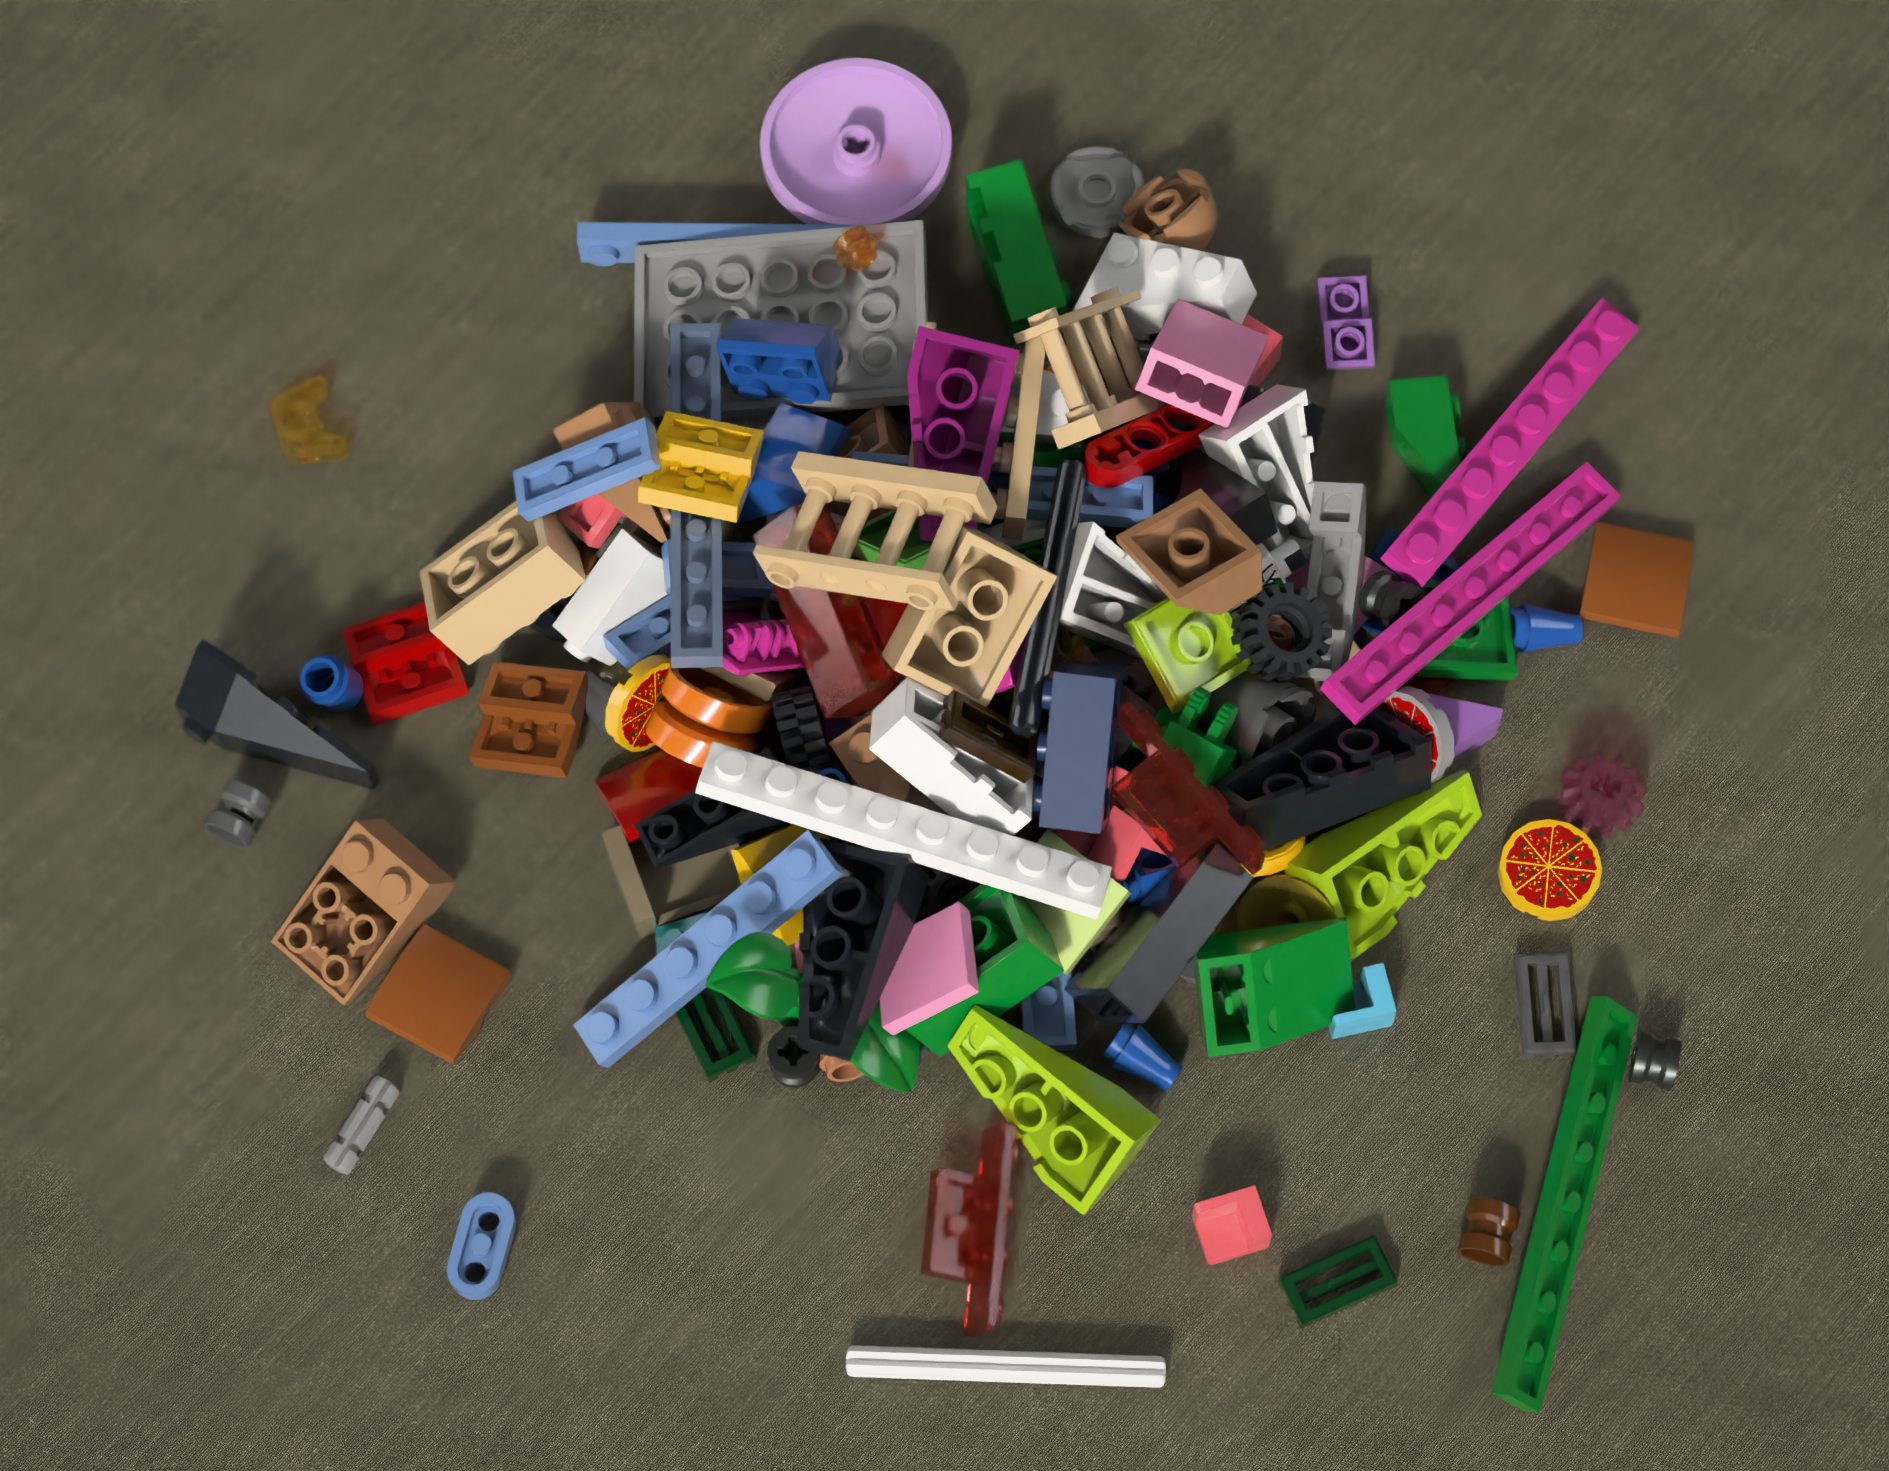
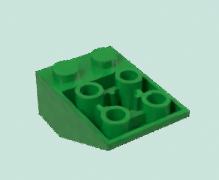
(1272, 984)

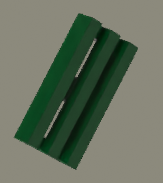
(727, 1062)
(1297, 1300)

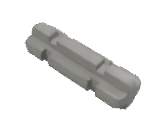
(361, 1125)

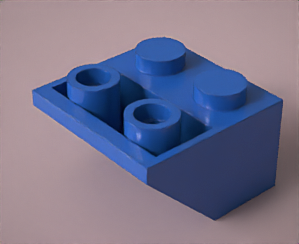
(780, 359)

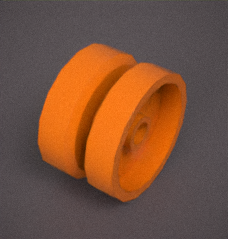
(702, 711)

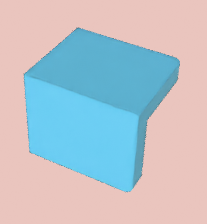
(1373, 1005)

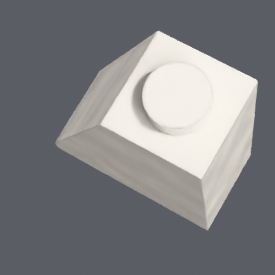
(617, 588)

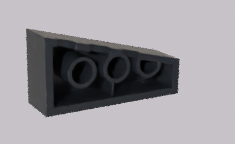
(1327, 776)

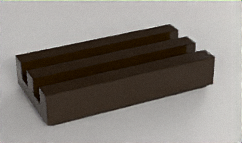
(988, 737)

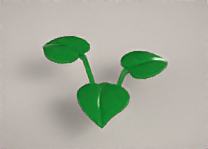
(761, 981)

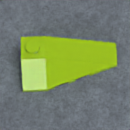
(1063, 1113)

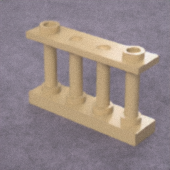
(1104, 410)
(1016, 457)
(869, 487)

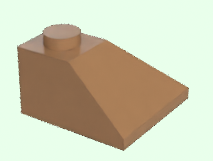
(1196, 555)

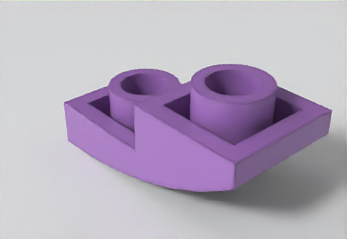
(1345, 323)

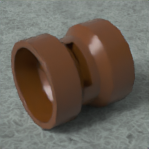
(1488, 1231)

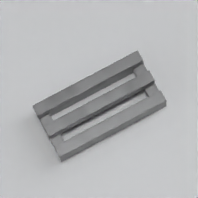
(1547, 1047)

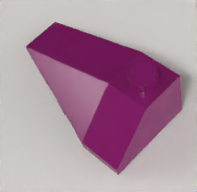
(957, 406)

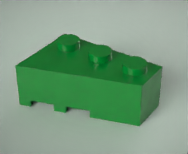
(1013, 246)

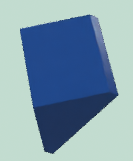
(787, 432)

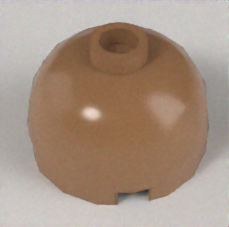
(1173, 211)

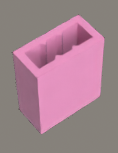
(1202, 363)

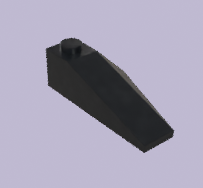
(234, 712)
(853, 944)

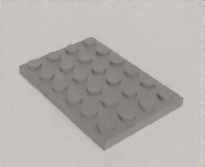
(786, 281)

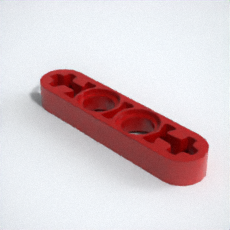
(1134, 461)

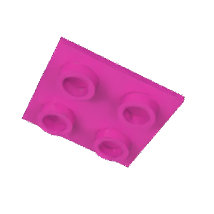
(757, 644)

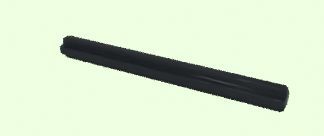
(1041, 636)

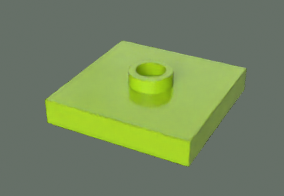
(1186, 650)

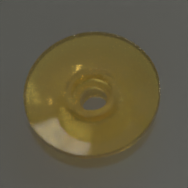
(1272, 896)

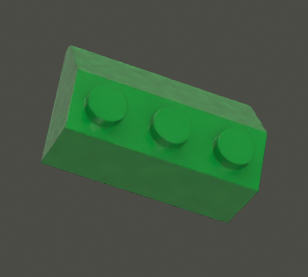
(1011, 960)

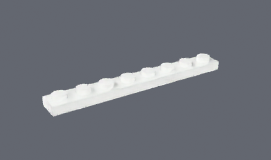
(904, 830)

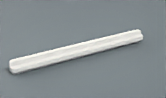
(1006, 1366)

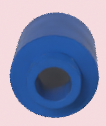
(331, 684)

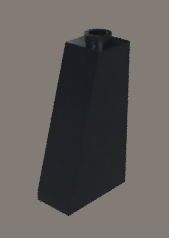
(1159, 938)

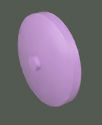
(856, 144)

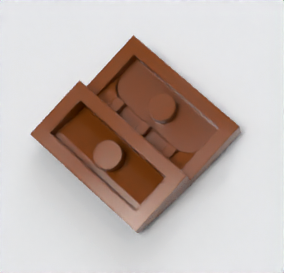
(1637, 579)
(530, 719)
(438, 994)

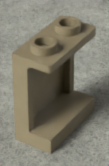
(672, 891)

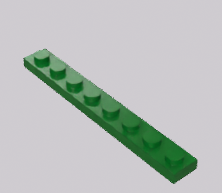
(1564, 1205)

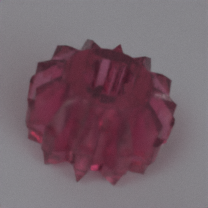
(1615, 784)

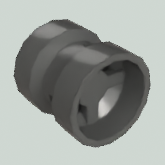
(237, 814)

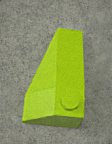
(1384, 855)

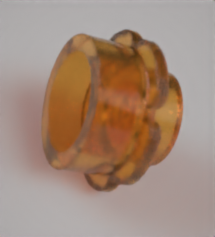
(856, 248)

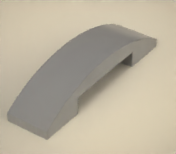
(1336, 567)

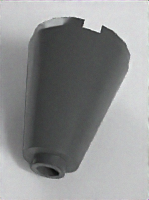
(1265, 713)

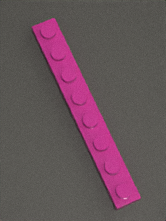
(1509, 444)
(1469, 593)

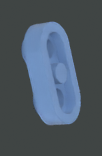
(480, 1247)

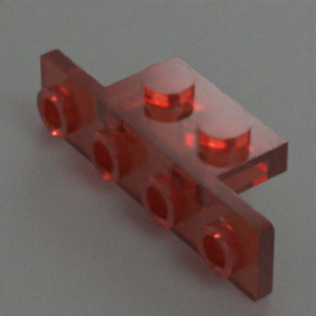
(1174, 804)
(969, 1228)

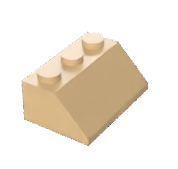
(499, 581)
(977, 641)

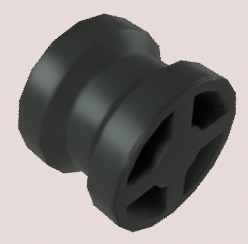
(1387, 598)
(1655, 1061)
(794, 1069)

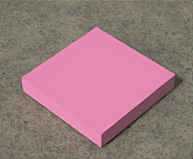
(931, 971)

